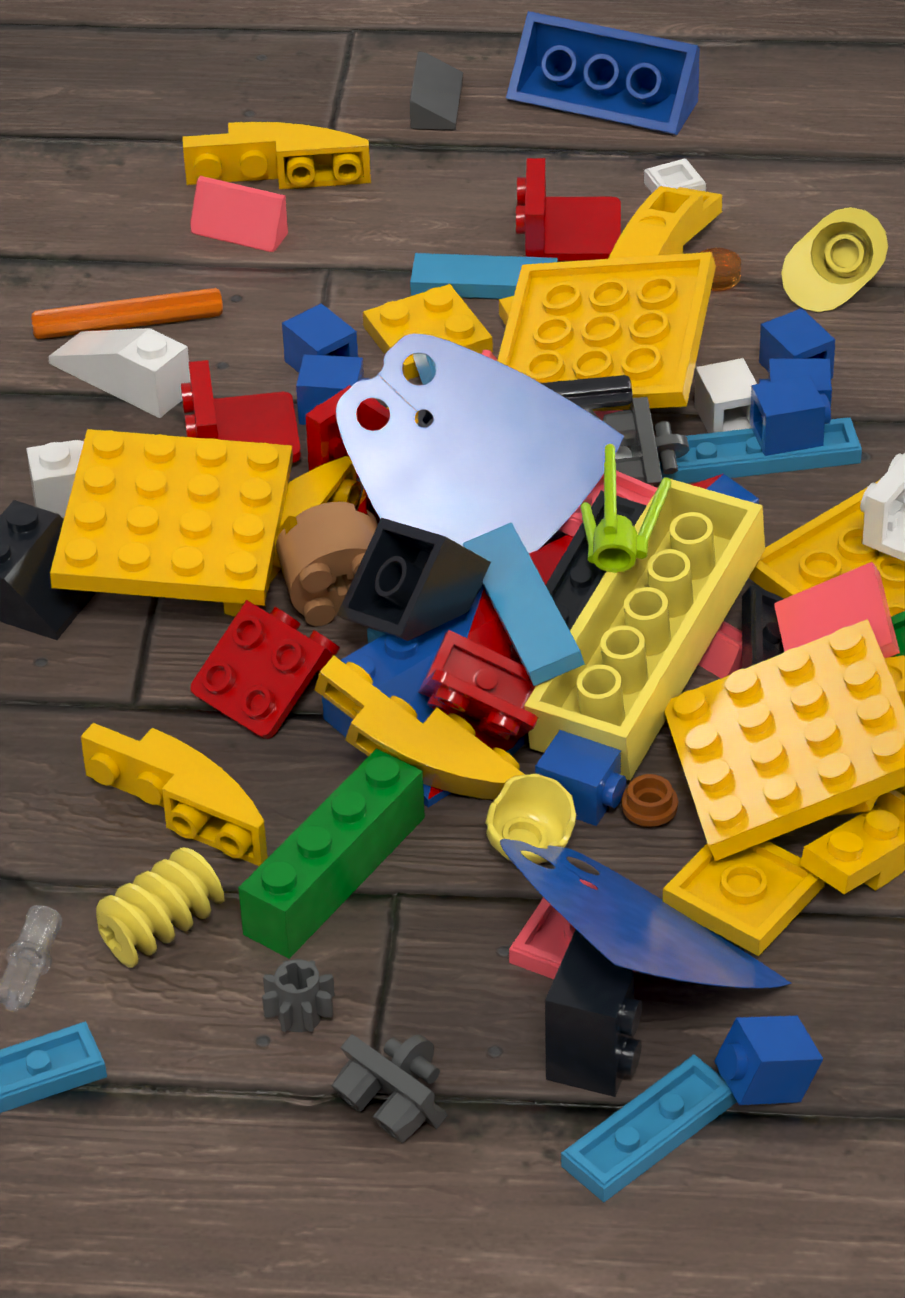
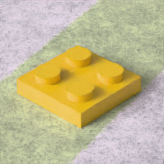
(433, 313)
(744, 894)

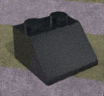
(26, 558)
(412, 581)
(591, 1021)

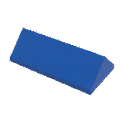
(605, 73)

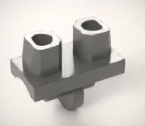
(645, 447)
(409, 1100)

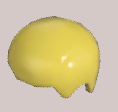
(531, 811)

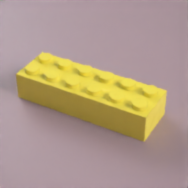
(652, 624)

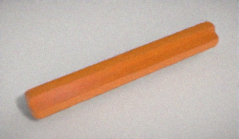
(127, 313)

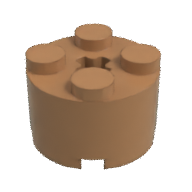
(323, 557)

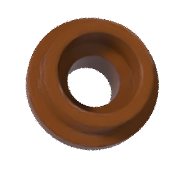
(649, 800)

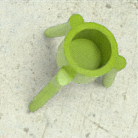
(615, 541)

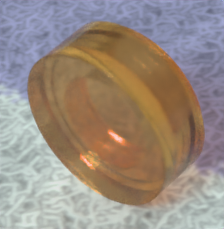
(727, 268)

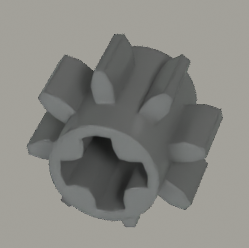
(298, 995)

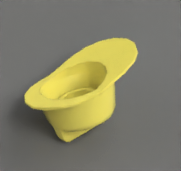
(834, 260)

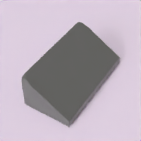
(435, 94)

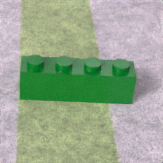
(331, 853)

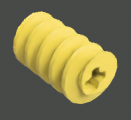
(154, 902)

